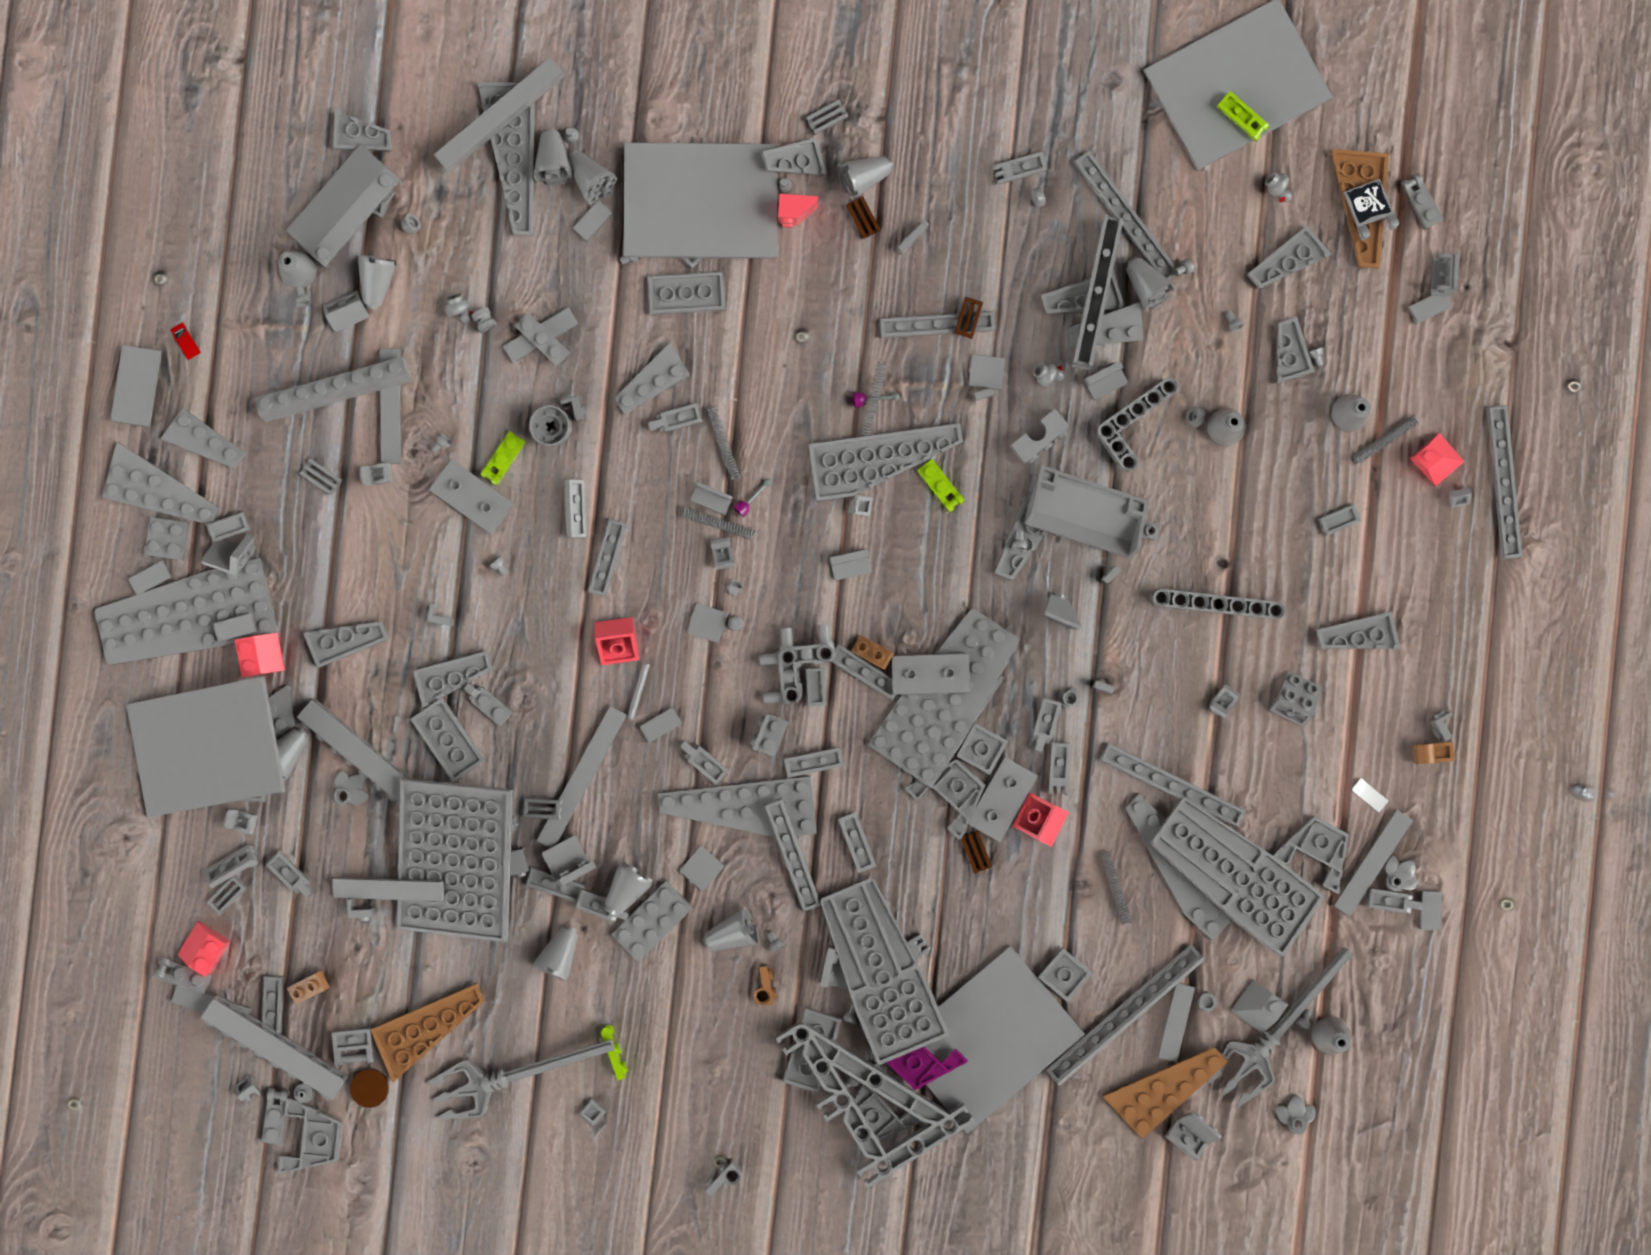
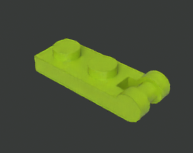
(1242, 115)
(503, 458)
(940, 485)
(619, 1066)

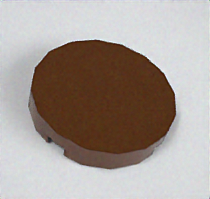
(369, 1088)

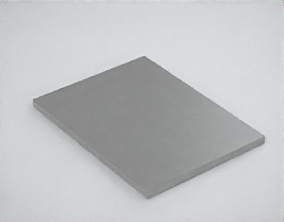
(1254, 59)
(699, 201)
(206, 747)
(460, 839)
(1005, 1030)

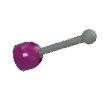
(861, 399)
(743, 507)

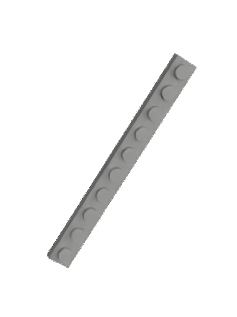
(1125, 1015)

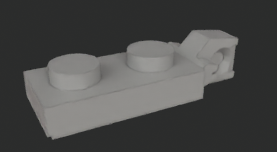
(676, 419)
(489, 704)
(1046, 723)
(704, 762)
(289, 874)
(1392, 901)
(595, 905)

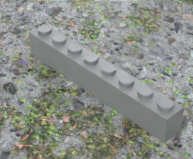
(333, 389)
(353, 748)
(274, 1047)

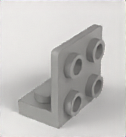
(1297, 699)
(769, 735)
(567, 861)
(832, 971)

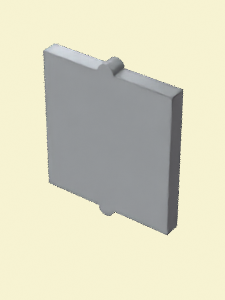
(986, 372)
(707, 623)
(701, 868)

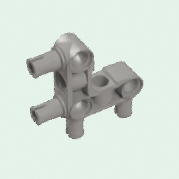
(789, 671)

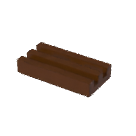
(856, 203)
(963, 333)
(982, 867)

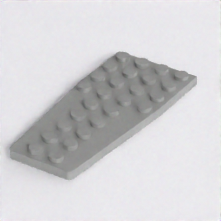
(182, 614)
(929, 728)
(1238, 876)
(881, 973)

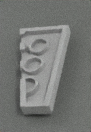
(446, 677)

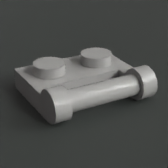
(353, 1040)

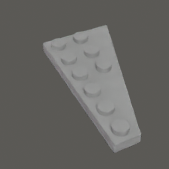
(147, 486)

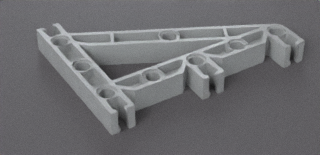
(820, 1048)

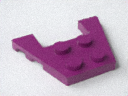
(923, 1067)

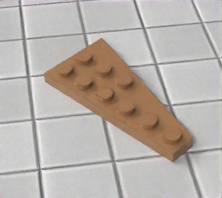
(1352, 171)
(417, 1032)
(1157, 1095)

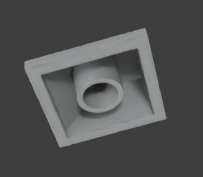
(1060, 611)
(1259, 1007)

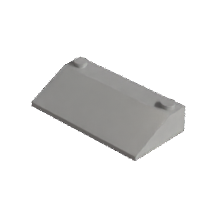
(343, 205)
(1087, 512)

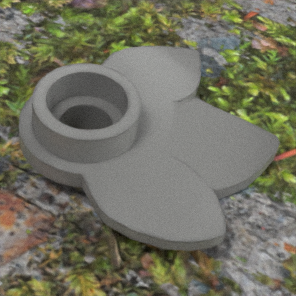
(352, 787)
(1402, 872)
(1296, 1112)

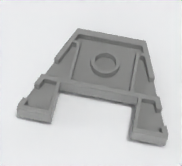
(959, 788)
(1322, 843)
(879, 1114)
(319, 1139)

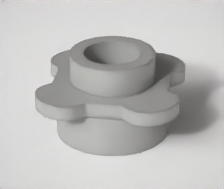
(1155, 529)
(1066, 702)

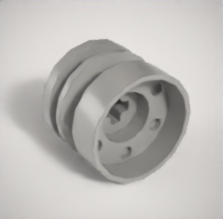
(539, 428)

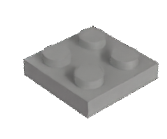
(167, 538)
(982, 748)
(1065, 974)

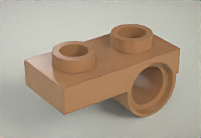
(872, 652)
(1433, 752)
(766, 976)
(308, 987)

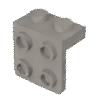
(229, 556)
(1192, 1134)

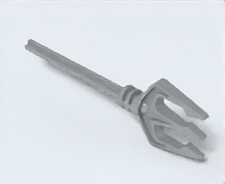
(1257, 1054)
(483, 1084)

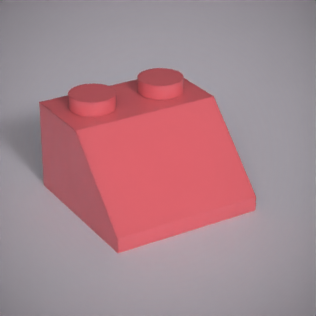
(795, 209)
(616, 641)
(259, 655)
(1040, 819)
(203, 949)

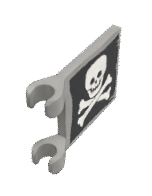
(1370, 204)

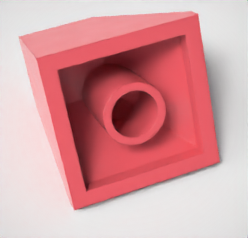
(1437, 459)

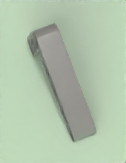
(1131, 417)

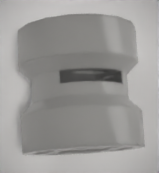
(484, 320)

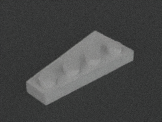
(1291, 257)
(1073, 297)
(1116, 327)
(653, 380)
(199, 438)
(1011, 560)
(1364, 633)
(337, 643)

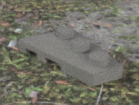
(351, 132)
(796, 158)
(1292, 352)

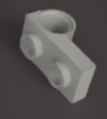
(715, 1182)

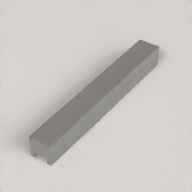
(499, 115)
(1097, 292)

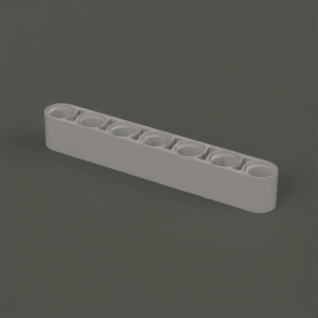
(1227, 602)

